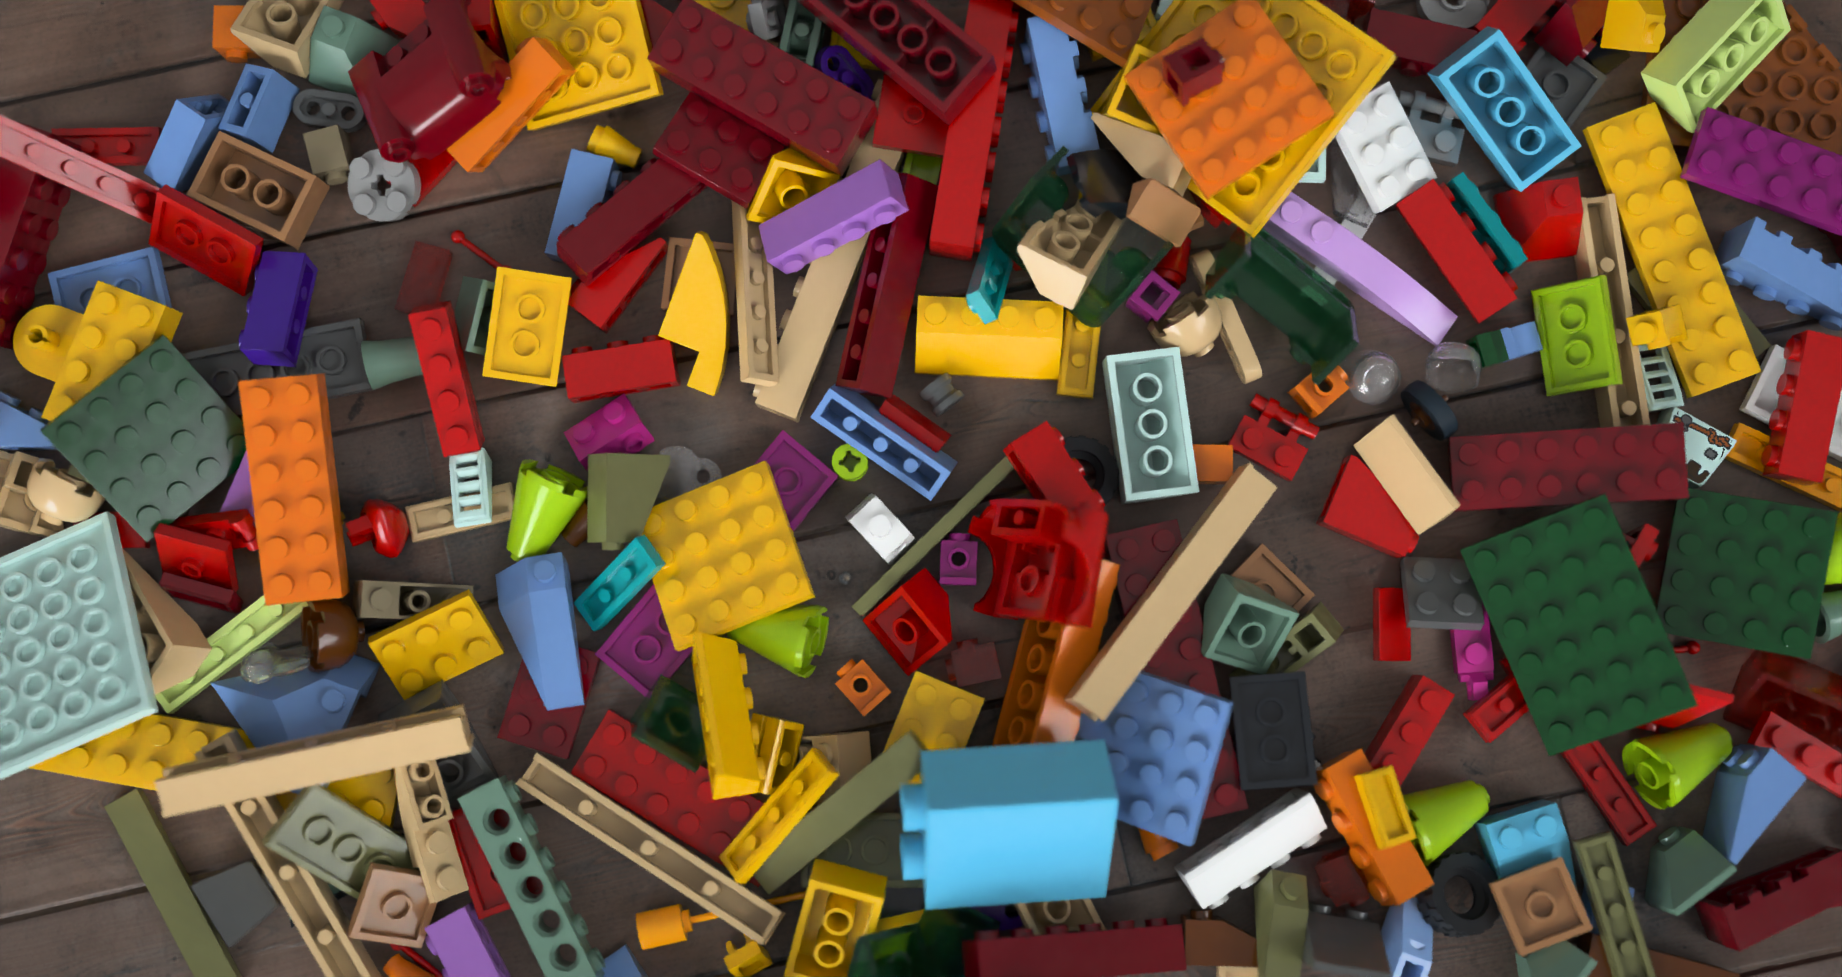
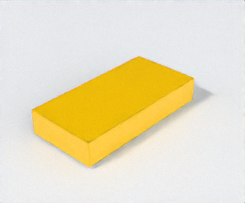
(1385, 807)

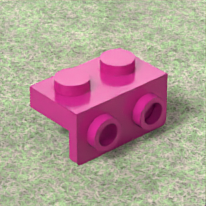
(609, 430)

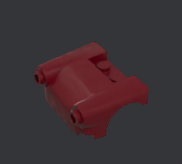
(429, 85)

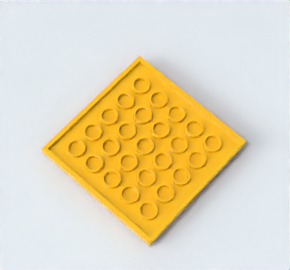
(1337, 59)

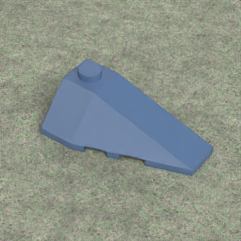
(541, 619)

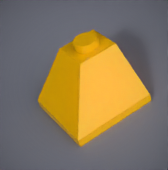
(1634, 25)
(787, 183)

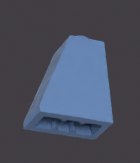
(186, 140)

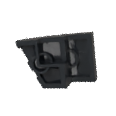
(1103, 180)

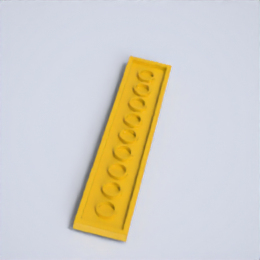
(144, 747)

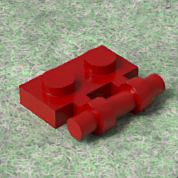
(1267, 447)

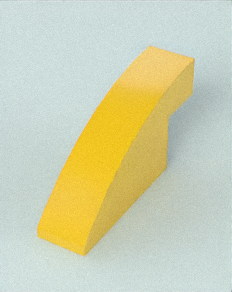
(701, 314)

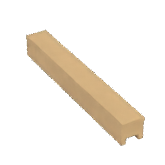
(1598, 254)
(1170, 593)
(314, 760)
(651, 849)
(300, 891)

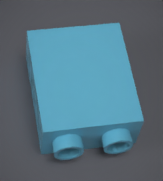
(1010, 824)

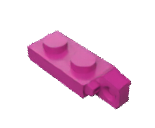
(1473, 658)

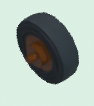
(1429, 410)

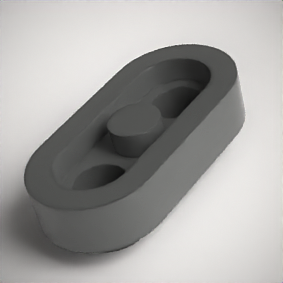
(332, 109)

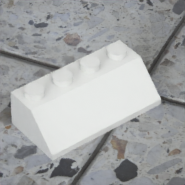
(1252, 847)

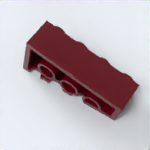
(1772, 899)

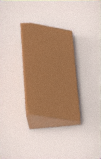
(1161, 211)

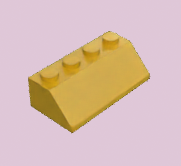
(1017, 345)
(725, 716)

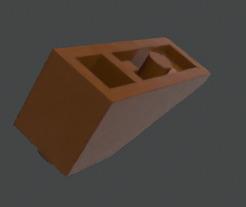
(1216, 941)

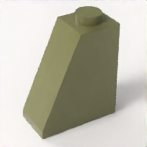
(622, 495)

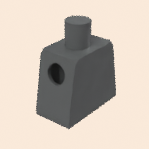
(236, 900)

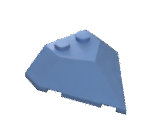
(297, 703)

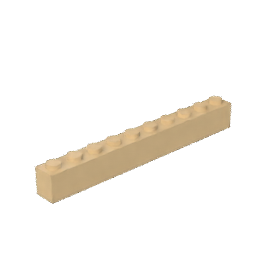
(819, 304)

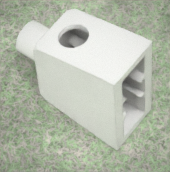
(881, 529)

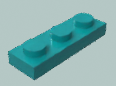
(1487, 224)
(989, 281)
(619, 583)

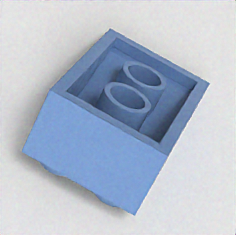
(1747, 797)

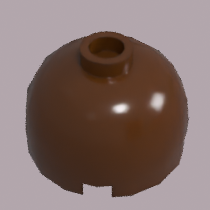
(330, 633)

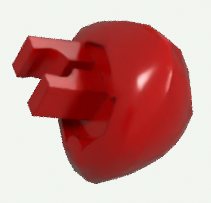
(383, 525)

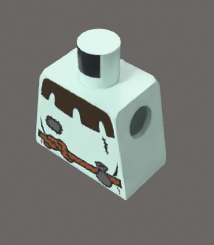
(1703, 445)

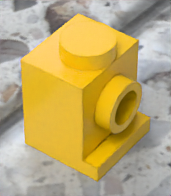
(1657, 327)

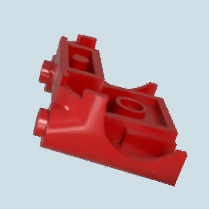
(1042, 560)

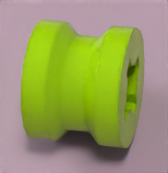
(851, 468)

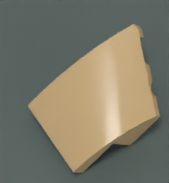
(15, 506)

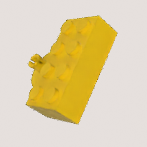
(88, 347)

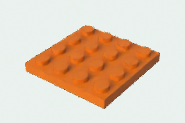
(1247, 117)

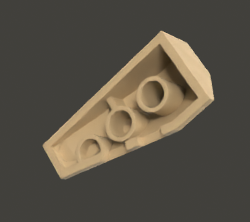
(281, 31)
(1067, 252)
(169, 635)

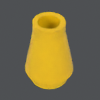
(611, 144)

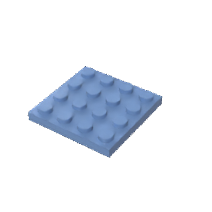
(1162, 753)

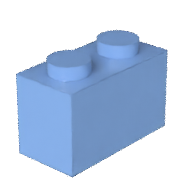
(259, 107)

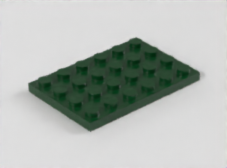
(1578, 625)

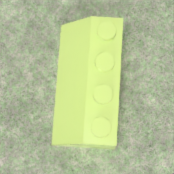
(1713, 55)

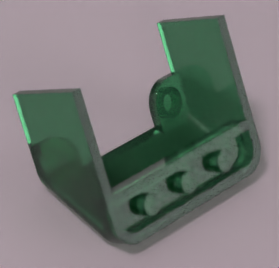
(1117, 273)
(1289, 296)

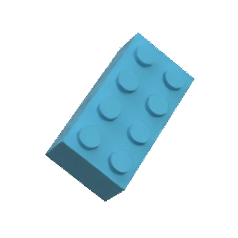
(1504, 108)

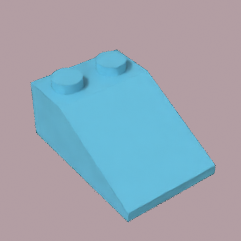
(1524, 838)

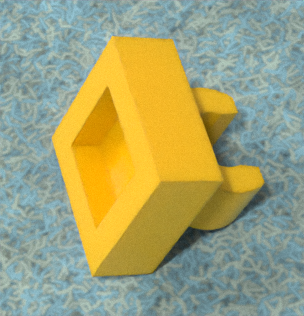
(748, 959)

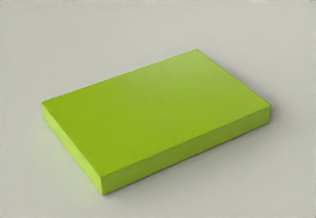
(1577, 336)

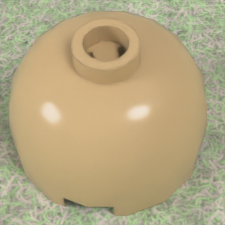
(1190, 324)
(60, 494)

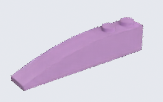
(1359, 267)

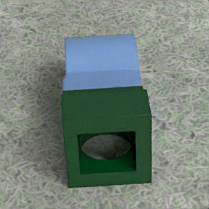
(1506, 344)

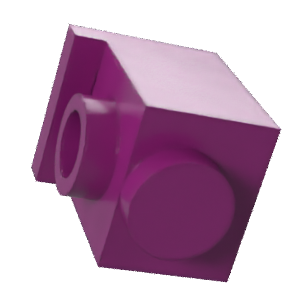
(1152, 297)
(958, 575)

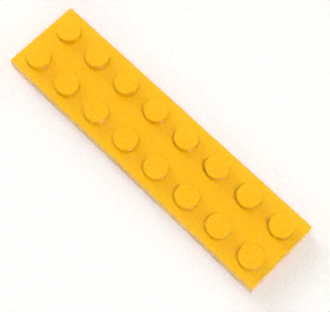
(1671, 247)

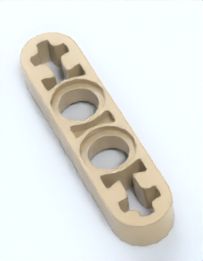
(1232, 329)

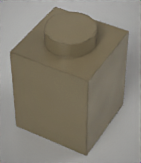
(329, 154)

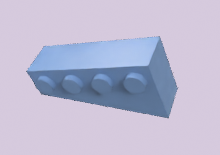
(1058, 90)
(1782, 272)

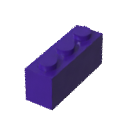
(278, 308)

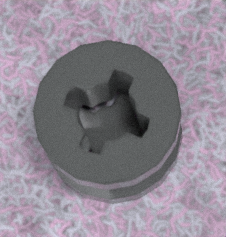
(941, 394)

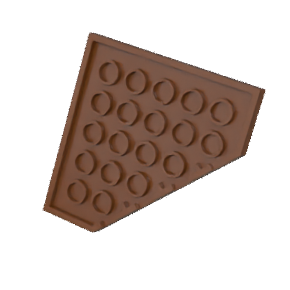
(1788, 92)

